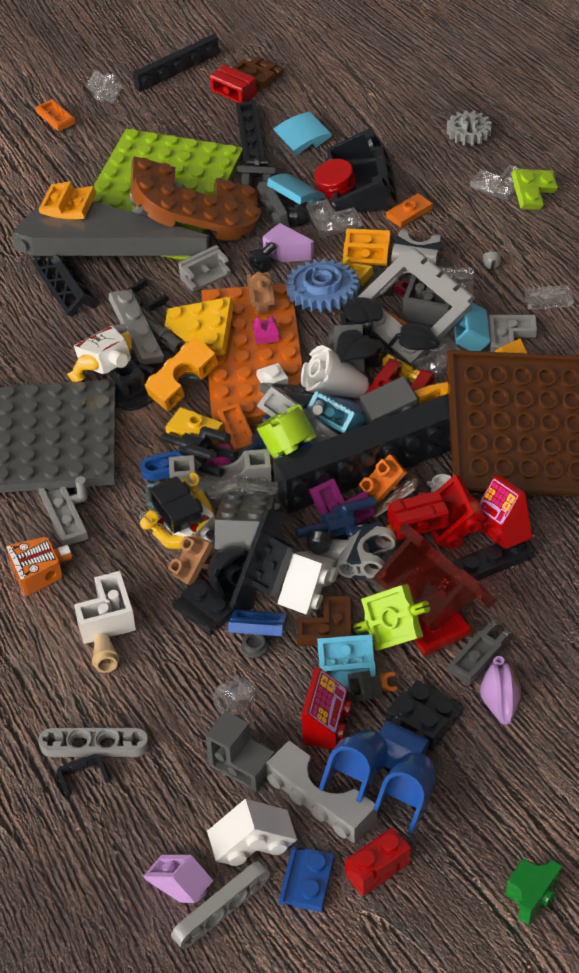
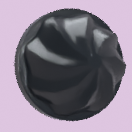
(298, 215)
(319, 541)

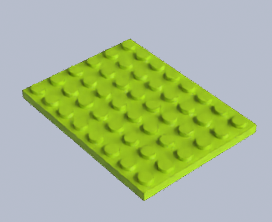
(195, 161)

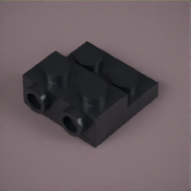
(425, 712)

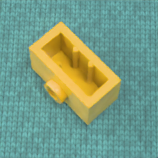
(191, 422)

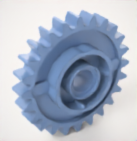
(322, 285)

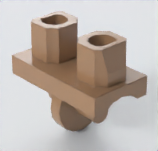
(260, 291)
(192, 558)

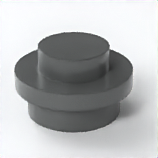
(254, 646)

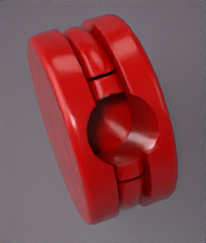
(335, 176)

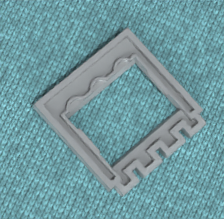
(434, 278)

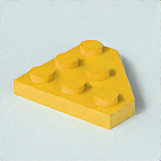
(204, 320)

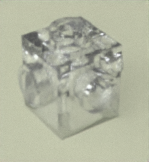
(104, 86)

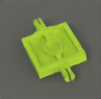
(391, 617)

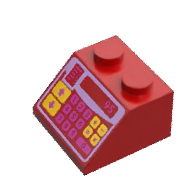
(505, 513)
(325, 711)

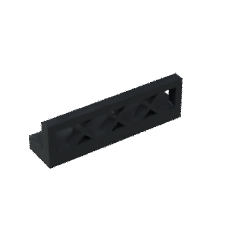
(74, 284)

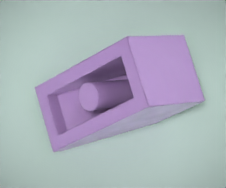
(179, 877)

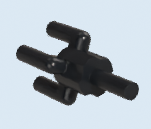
(203, 448)

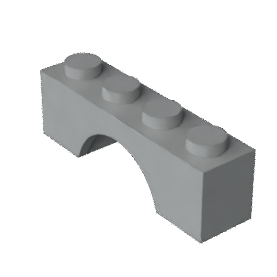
(251, 463)
(291, 772)

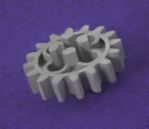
(479, 127)

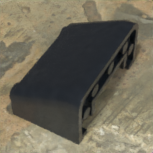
(372, 170)

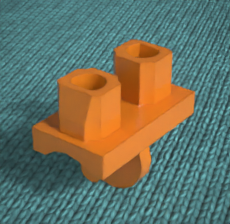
(384, 478)

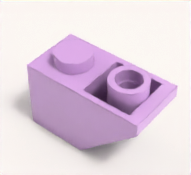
(290, 244)

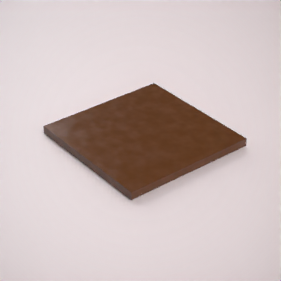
(515, 420)

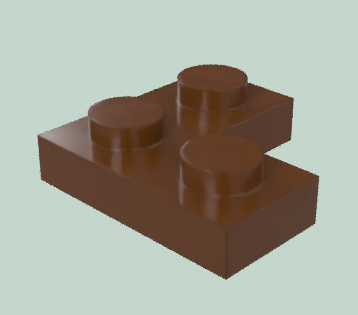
(333, 624)

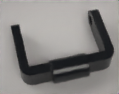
(143, 302)
(77, 765)

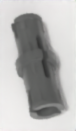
(165, 336)

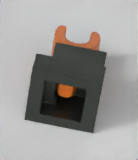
(366, 687)

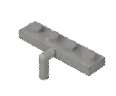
(134, 322)
(277, 402)
(63, 512)

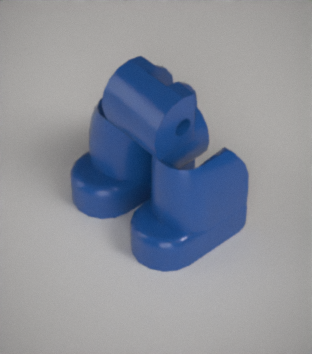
(394, 747)

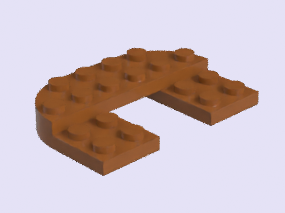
(228, 212)

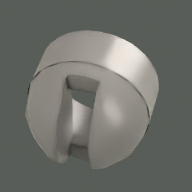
(492, 259)

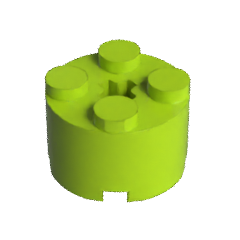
(286, 430)

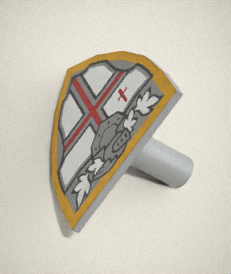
(404, 491)

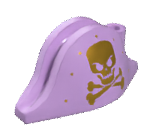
(501, 690)

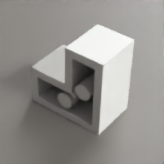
(305, 581)
(109, 612)
(251, 829)

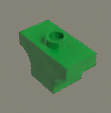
(533, 887)

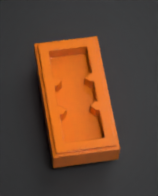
(55, 115)
(409, 210)
(236, 425)

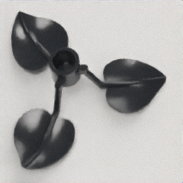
(355, 346)

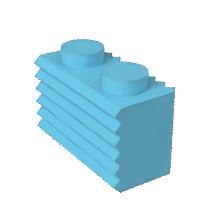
(473, 329)
(337, 413)

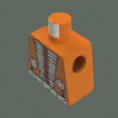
(37, 563)

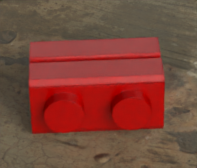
(233, 84)
(422, 513)
(377, 861)

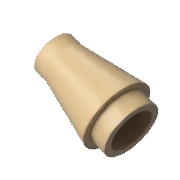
(104, 654)

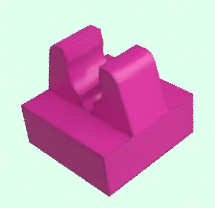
(265, 330)

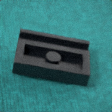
(203, 607)

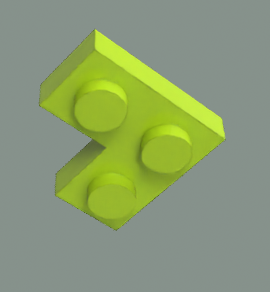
(530, 184)

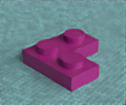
(328, 495)

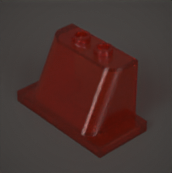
(430, 579)

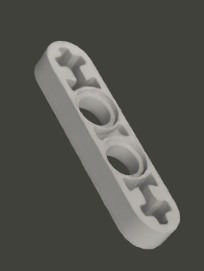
(93, 737)
(220, 905)

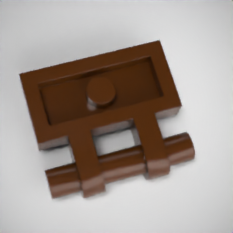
(259, 69)

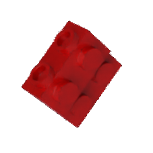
(464, 514)

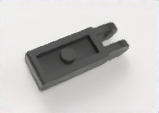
(272, 204)
(478, 653)

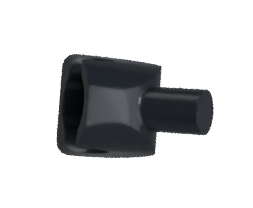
(261, 261)

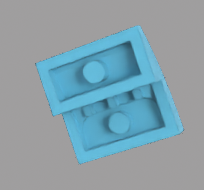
(301, 132)
(294, 188)
(346, 655)

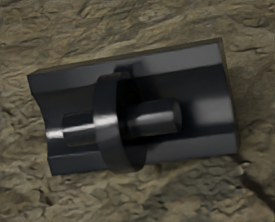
(248, 172)

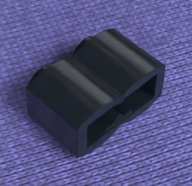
(176, 504)

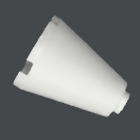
(330, 376)

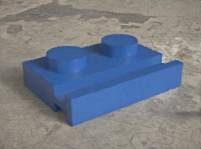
(257, 622)
(306, 879)

